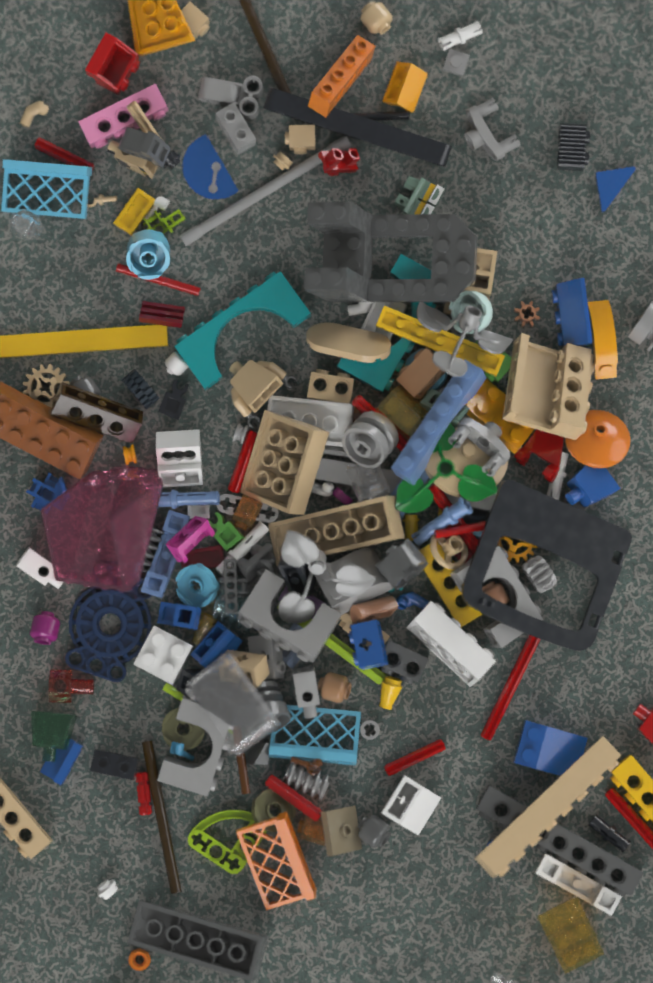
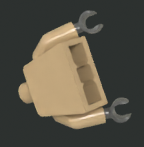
(255, 385)

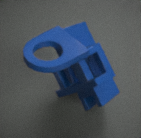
(50, 490)

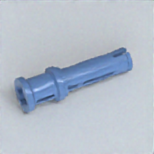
(175, 499)
(449, 516)

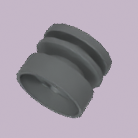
(273, 698)

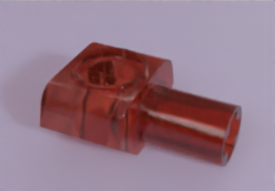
(73, 686)

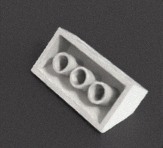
(451, 643)

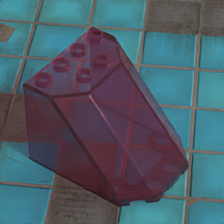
(103, 527)

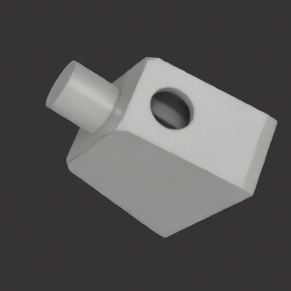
(304, 682)

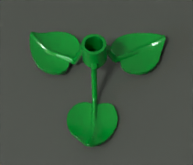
(473, 487)

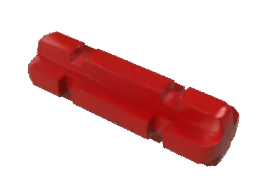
(143, 793)

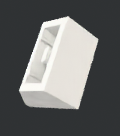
(411, 805)

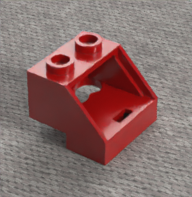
(113, 64)

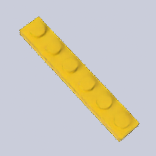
(414, 331)

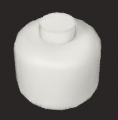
(175, 364)

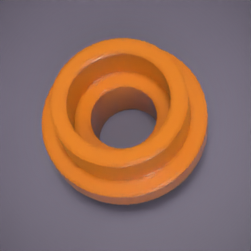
(132, 959)

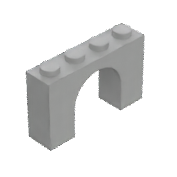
(500, 568)
(304, 642)
(195, 776)

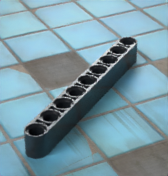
(359, 128)

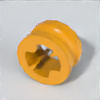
(129, 454)

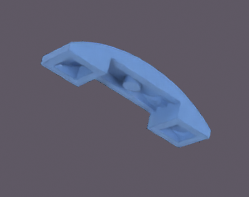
(164, 562)

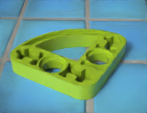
(236, 851)

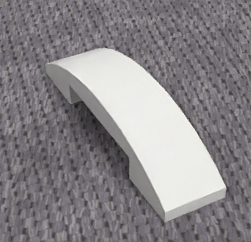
(578, 884)

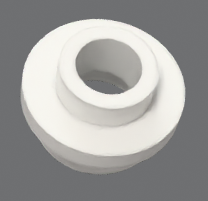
(107, 889)

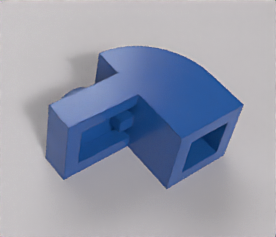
(179, 615)

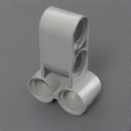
(228, 92)

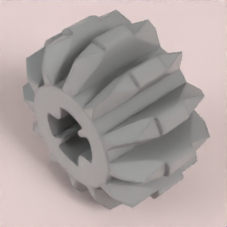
(539, 574)

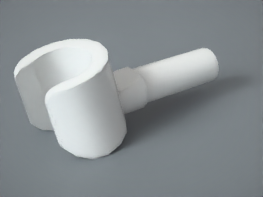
(161, 203)

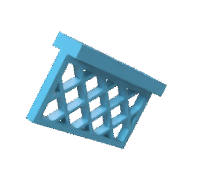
(52, 171)
(309, 752)

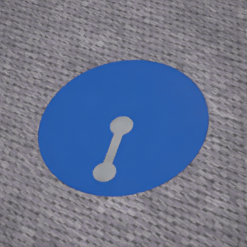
(206, 172)

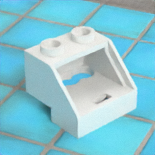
(192, 466)

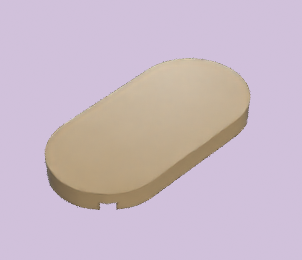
(348, 342)

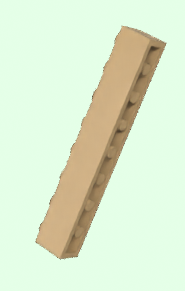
(548, 807)

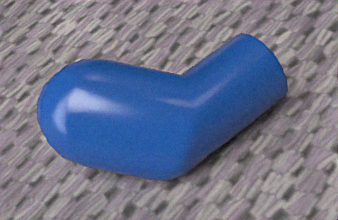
(409, 599)

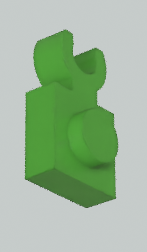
(226, 533)

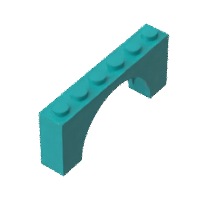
(272, 296)
(379, 373)

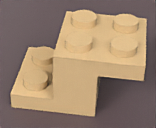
(484, 275)

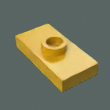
(134, 211)

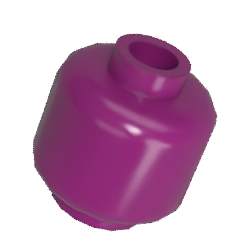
(45, 628)

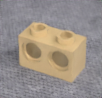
(329, 392)

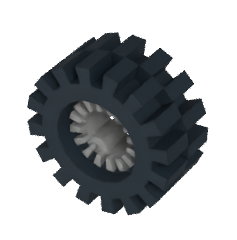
(140, 389)

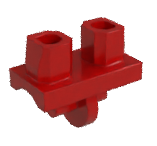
(339, 161)

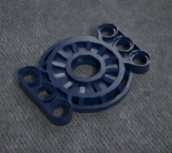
(103, 646)

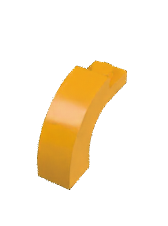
(603, 339)

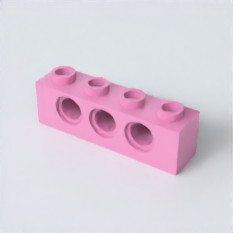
(90, 125)

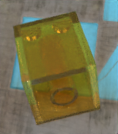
(403, 411)

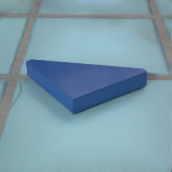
(610, 183)

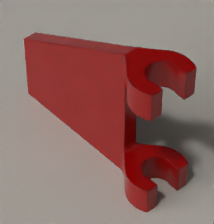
(546, 446)

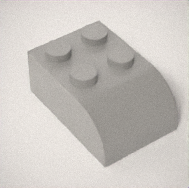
(366, 559)

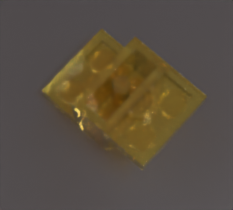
(570, 934)

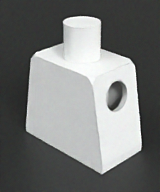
(32, 561)

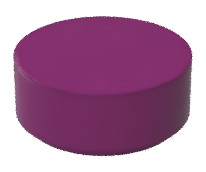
(342, 496)

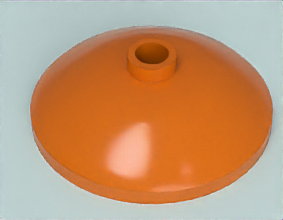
(598, 448)

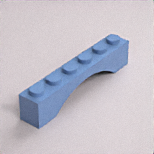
(421, 445)

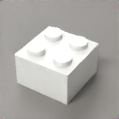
(163, 655)

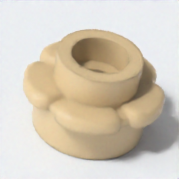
(282, 161)

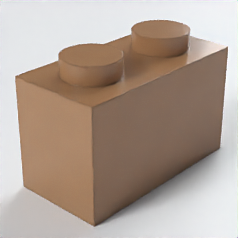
(420, 374)

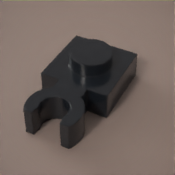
(173, 403)

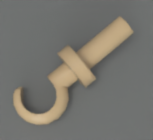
(101, 199)

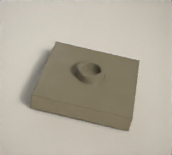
(341, 830)

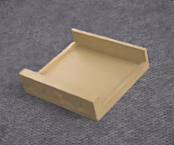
(532, 385)

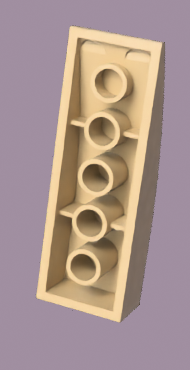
(343, 527)

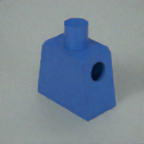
(590, 486)

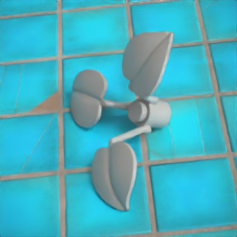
(469, 320)
(297, 551)

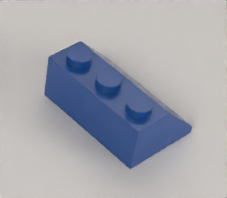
(572, 313)

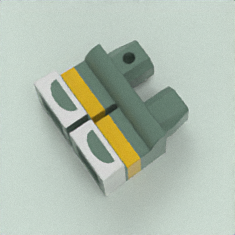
(424, 197)

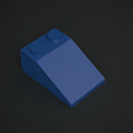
(548, 748)

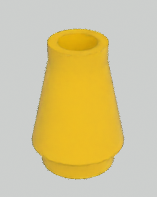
(389, 691)

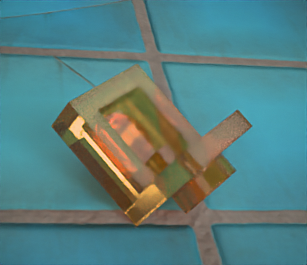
(246, 513)

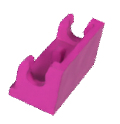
(189, 537)

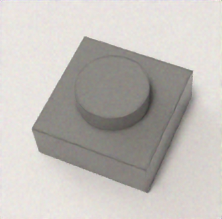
(456, 62)

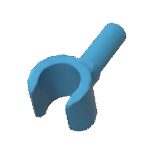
(178, 749)

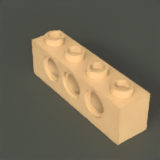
(579, 360)
(39, 838)

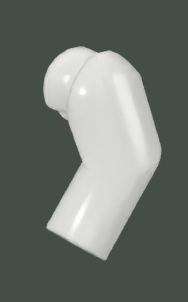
(360, 308)
(323, 490)

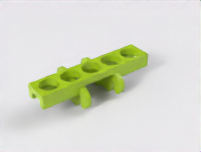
(164, 221)

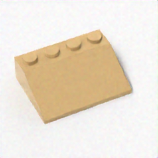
(284, 463)

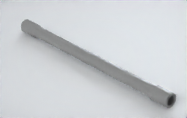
(199, 230)

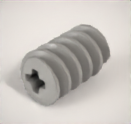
(308, 782)

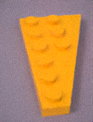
(158, 25)

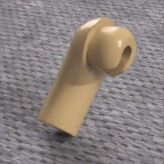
(32, 110)

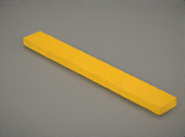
(83, 341)

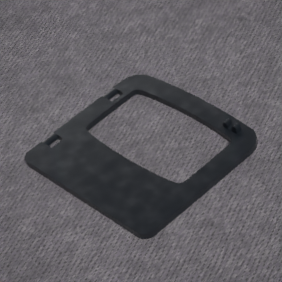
(559, 529)

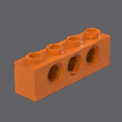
(341, 76)

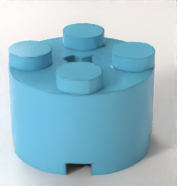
(148, 242)

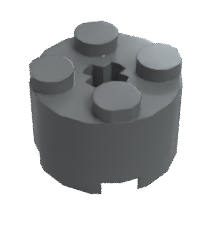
(401, 564)

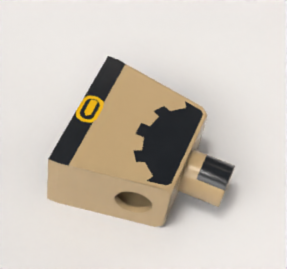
(132, 162)

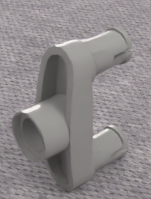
(482, 136)
(485, 438)

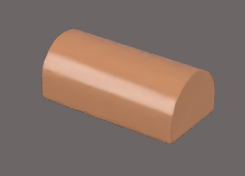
(373, 609)

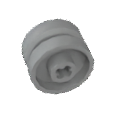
(370, 439)

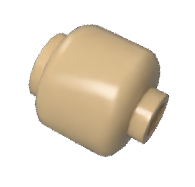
(376, 17)

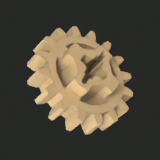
(38, 376)

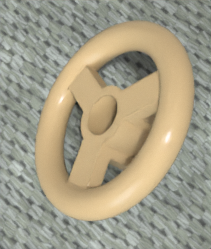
(450, 547)

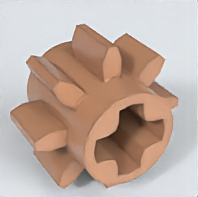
(532, 312)

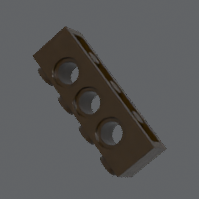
(111, 417)

